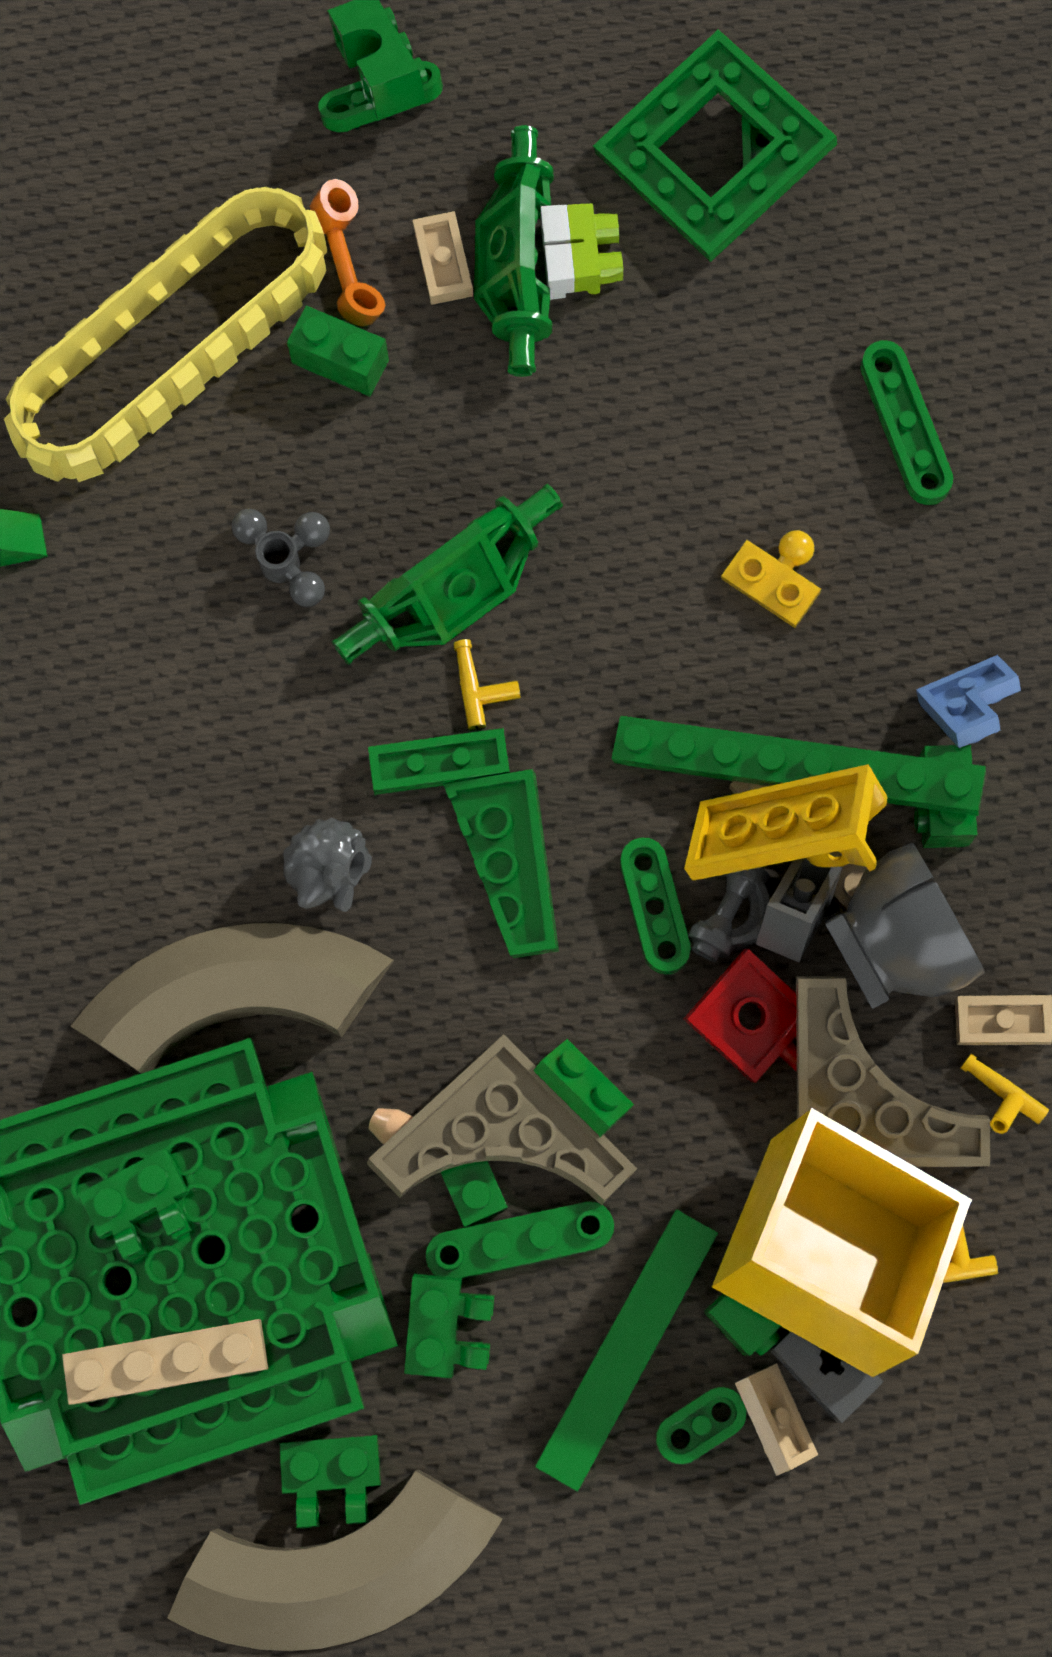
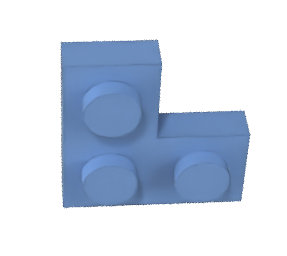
(962, 700)

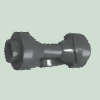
(715, 935)

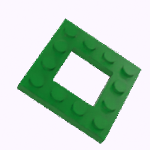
(716, 221)

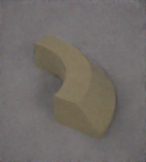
(229, 977)
(339, 1587)

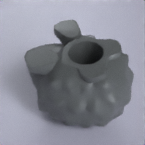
(326, 863)

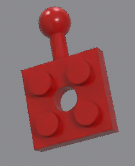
(718, 1017)

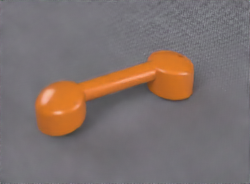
(335, 208)

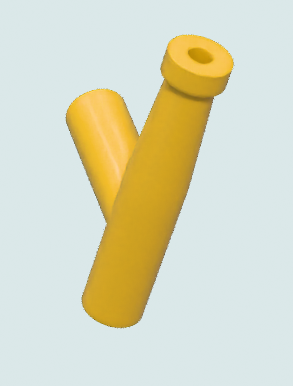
(477, 696)
(1013, 1097)
(964, 1268)

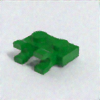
(134, 1194)
(433, 1327)
(327, 1466)

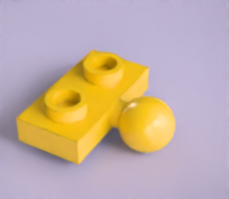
(772, 580)

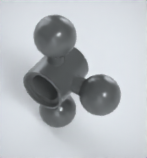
(310, 531)

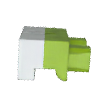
(571, 249)

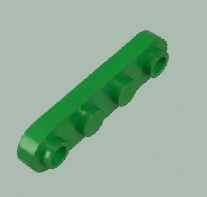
(906, 422)
(520, 1240)

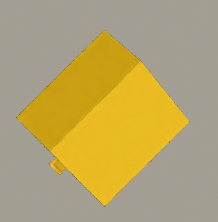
(843, 1244)

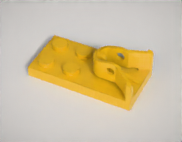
(788, 824)

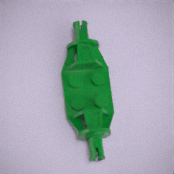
(508, 252)
(453, 582)

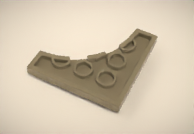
(849, 1088)
(501, 1114)

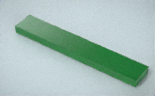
(626, 1350)

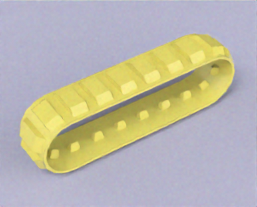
(139, 298)

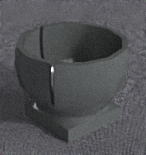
(903, 932)

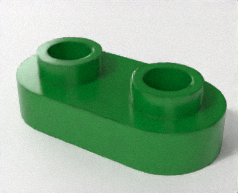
(700, 1425)

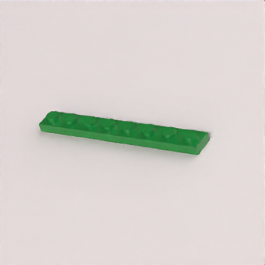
(777, 760)

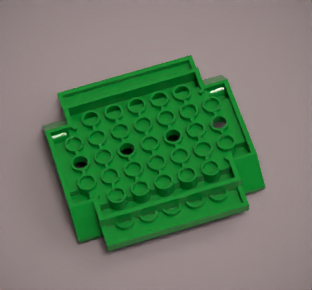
(246, 1171)

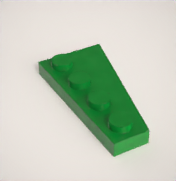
(508, 849)

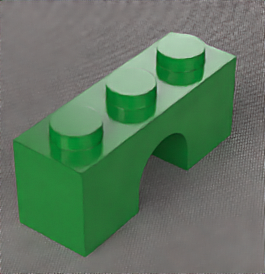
(384, 58)

